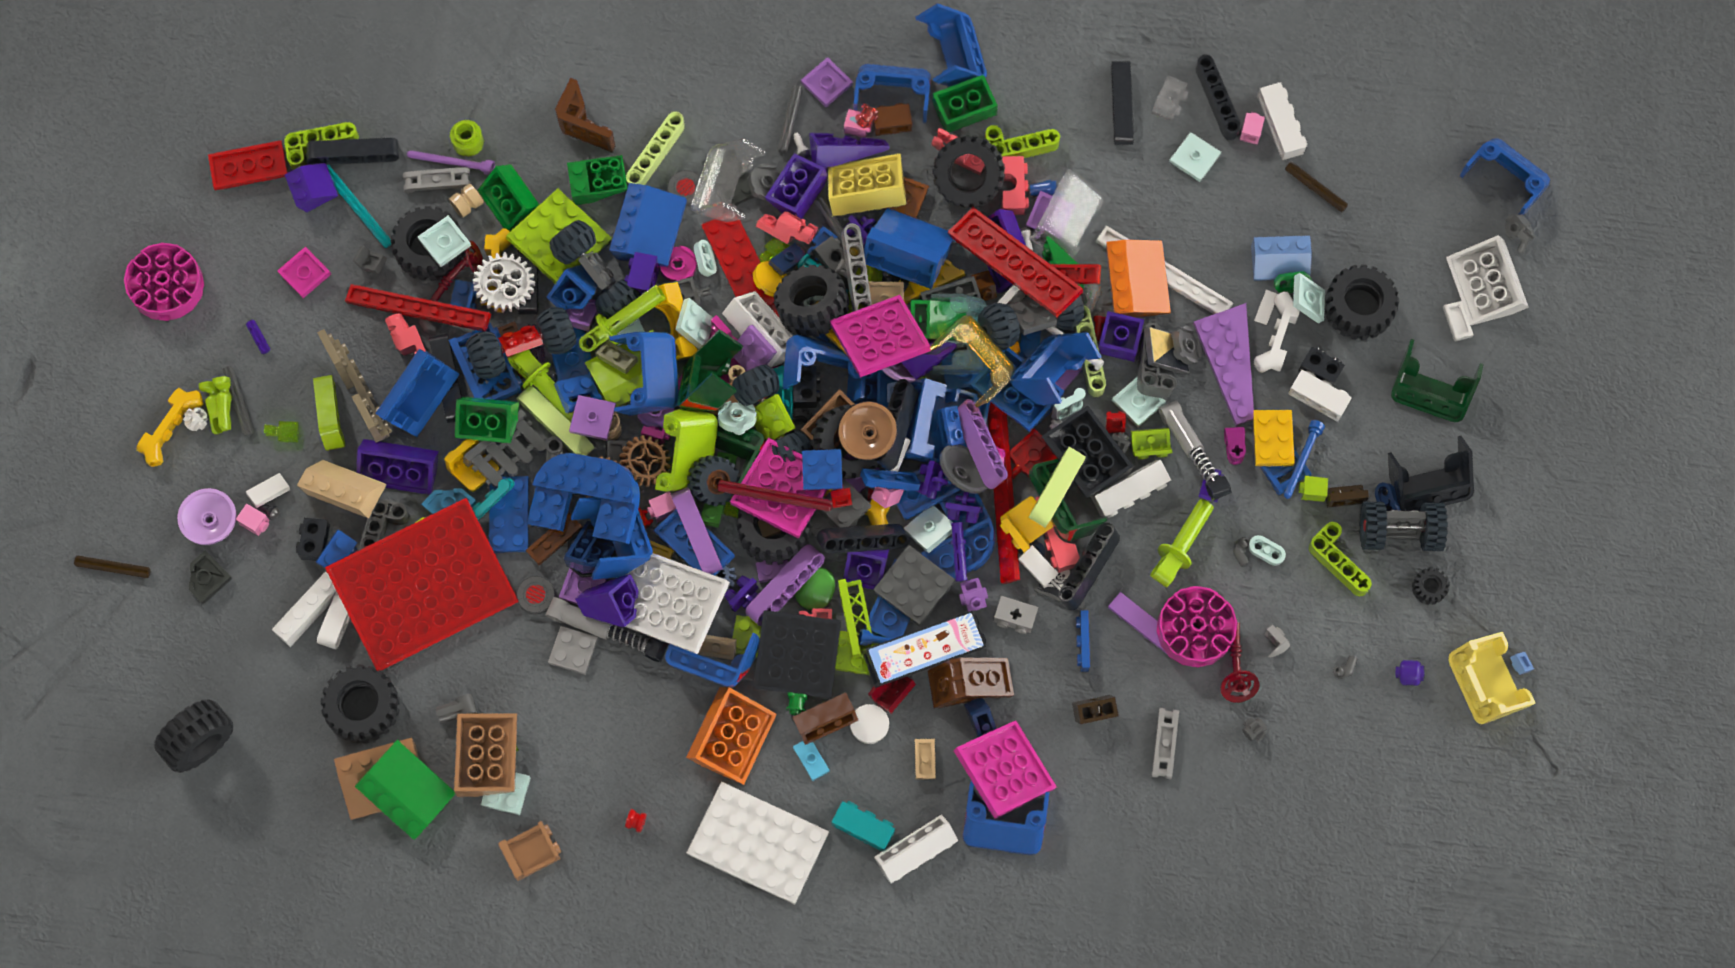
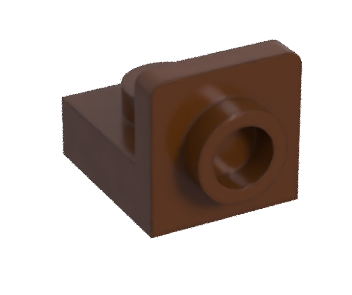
(985, 285)

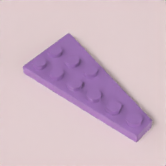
(1227, 350)

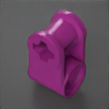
(1235, 442)

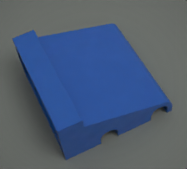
(907, 248)
(417, 393)
(924, 427)

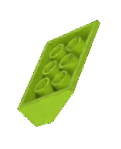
(614, 384)

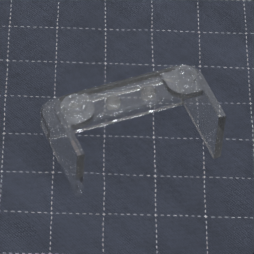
(720, 179)

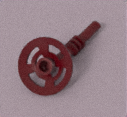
(470, 260)
(1236, 677)

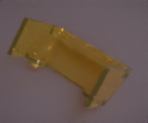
(969, 331)

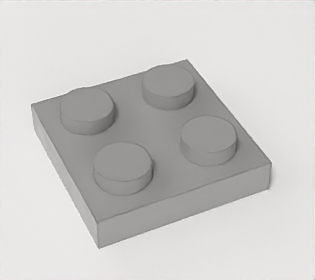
(573, 650)

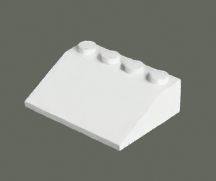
(1487, 281)

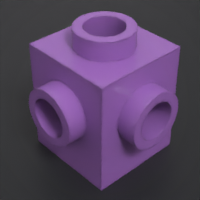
(973, 595)

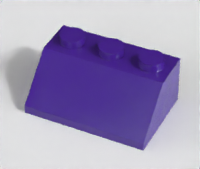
(797, 186)

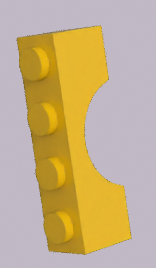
(671, 308)

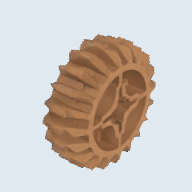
(644, 446)

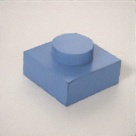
(1521, 663)

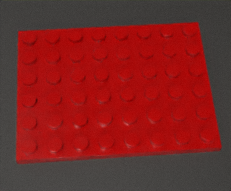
(421, 584)

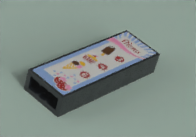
(924, 649)

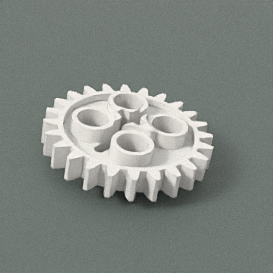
(498, 297)

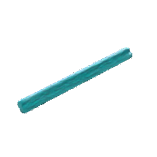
(359, 209)

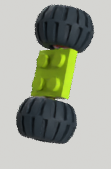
(772, 417)

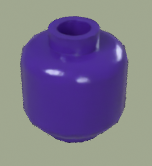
(1410, 672)

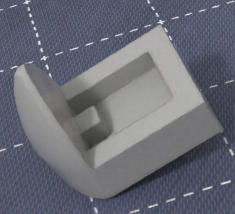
(1277, 637)

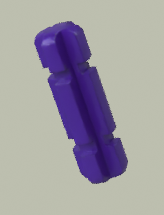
(258, 336)

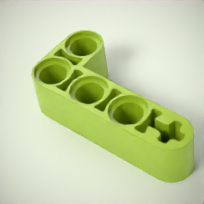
(320, 134)
(1023, 142)
(328, 412)
(1343, 561)

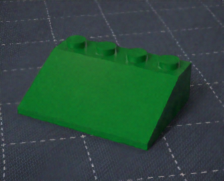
(405, 789)

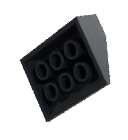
(1104, 459)

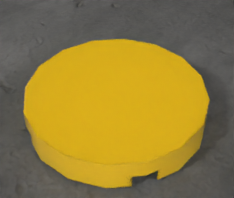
(767, 278)

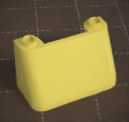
(1487, 680)

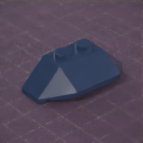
(587, 550)

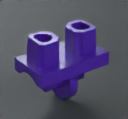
(868, 224)
(933, 479)
(972, 511)
(744, 596)

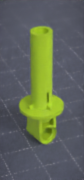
(623, 318)
(537, 375)
(1175, 555)

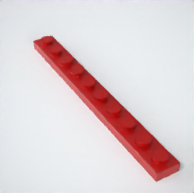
(1003, 498)

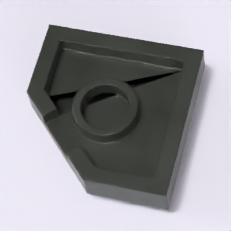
(206, 577)

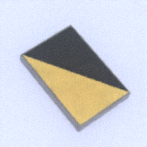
(1160, 351)

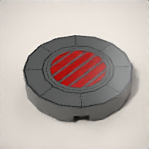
(684, 184)
(535, 594)

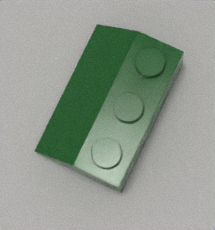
(507, 196)
(486, 419)

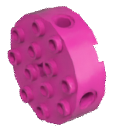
(164, 282)
(1209, 613)

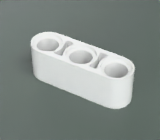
(334, 624)

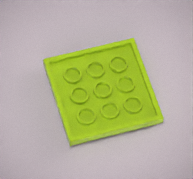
(534, 233)

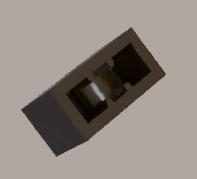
(1095, 709)

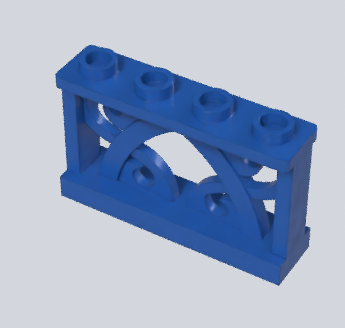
(481, 390)

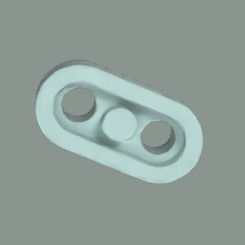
(705, 258)
(1267, 549)

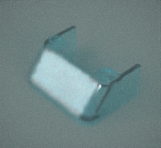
(963, 360)

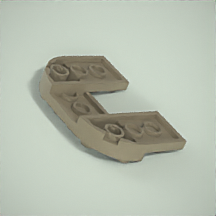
(352, 378)

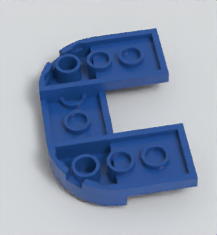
(587, 477)
(979, 536)

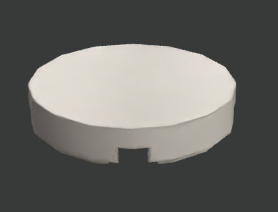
(872, 724)

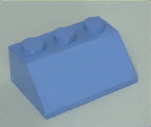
(1280, 256)

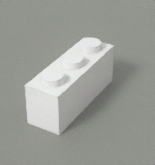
(1320, 395)

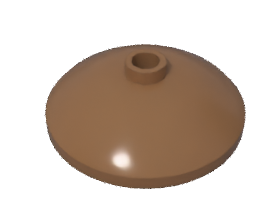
(857, 424)

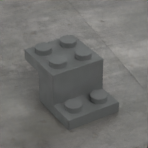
(841, 516)

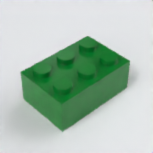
(964, 104)

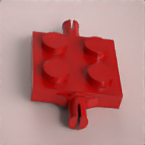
(1030, 452)

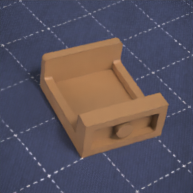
(530, 851)

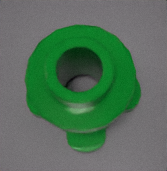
(796, 703)

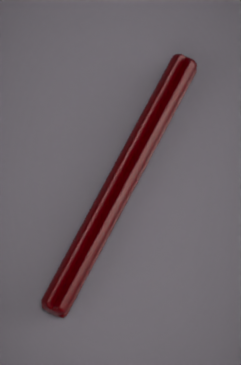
(775, 495)

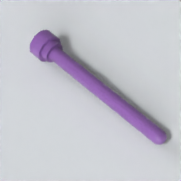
(486, 166)

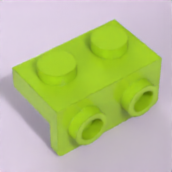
(1151, 443)

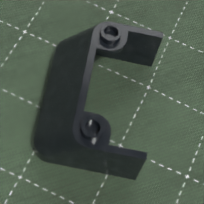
(1445, 485)

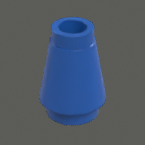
(1046, 186)

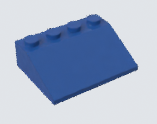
(647, 223)
(1011, 400)

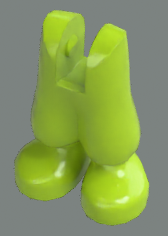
(218, 403)

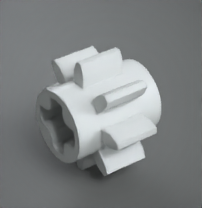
(195, 419)

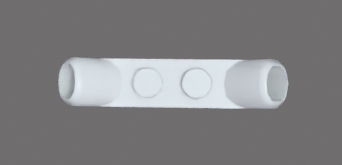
(1275, 357)

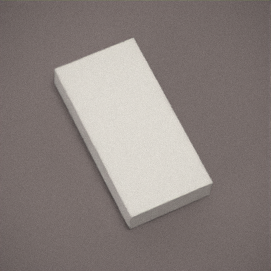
(1458, 321)
(267, 490)
(1038, 566)

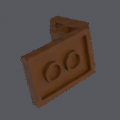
(574, 121)
(968, 679)

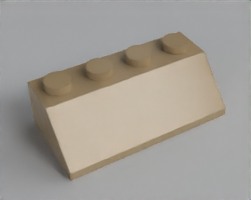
(341, 487)

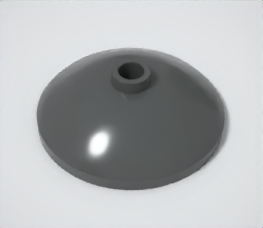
(960, 469)

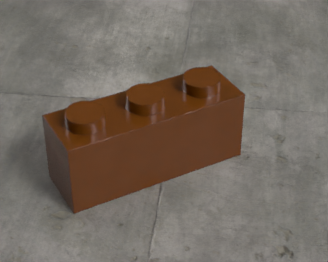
(825, 718)

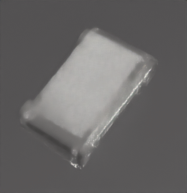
(1068, 213)

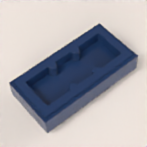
(787, 259)

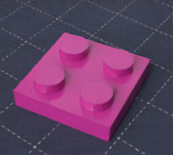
(304, 272)

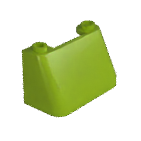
(695, 439)

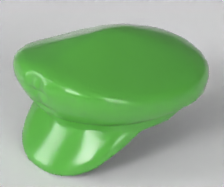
(817, 590)

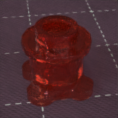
(866, 116)

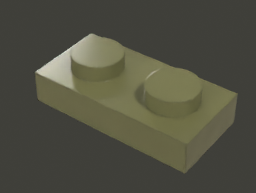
(616, 357)

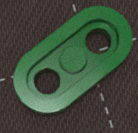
(1288, 286)

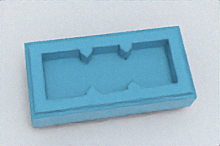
(811, 760)

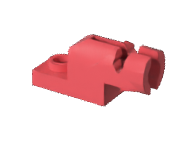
(967, 161)
(787, 228)
(404, 337)

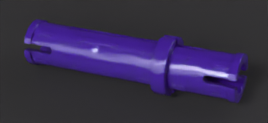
(959, 551)

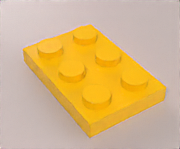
(1273, 437)

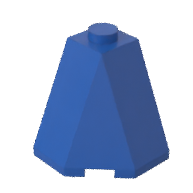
(573, 289)

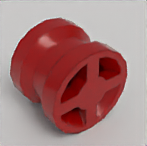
(635, 820)

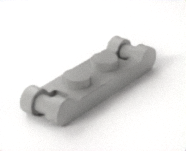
(435, 179)
(1165, 743)

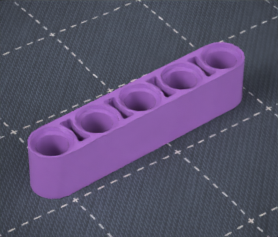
(981, 445)
(696, 531)
(785, 583)

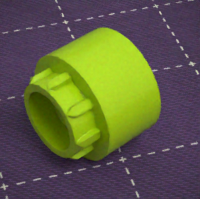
(469, 146)

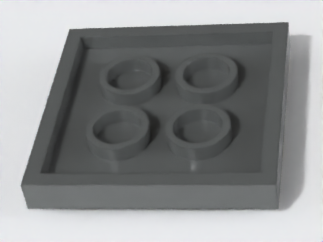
(914, 585)

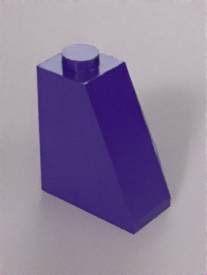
(610, 601)

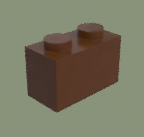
(893, 119)

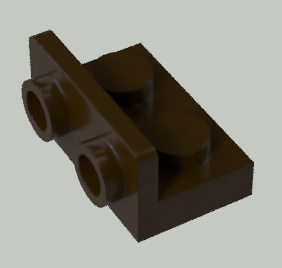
(1346, 496)

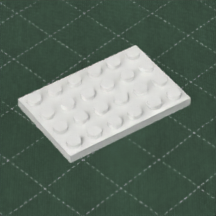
(675, 602)
(758, 843)

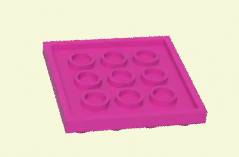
(880, 335)
(782, 476)
(1005, 769)

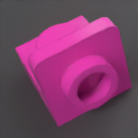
(718, 324)
(655, 433)

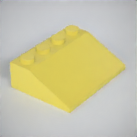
(866, 185)

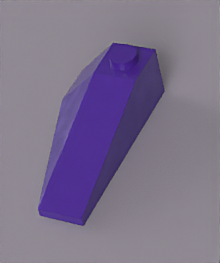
(834, 151)

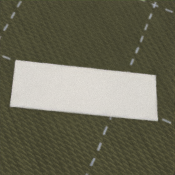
(1266, 307)

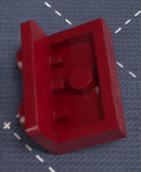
(891, 694)

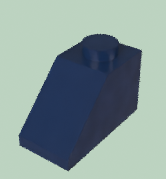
(980, 716)

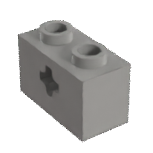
(1006, 610)

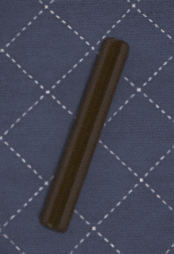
(1316, 186)
(111, 566)

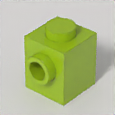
(1313, 488)

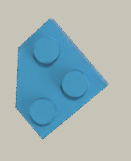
(441, 499)

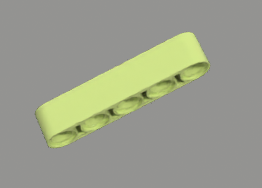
(656, 143)
(1091, 377)
(553, 421)
(1057, 487)

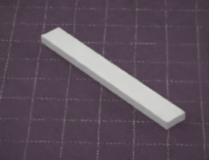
(1180, 281)

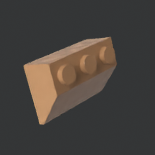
(836, 400)

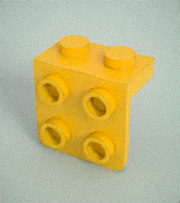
(464, 474)
(1020, 526)

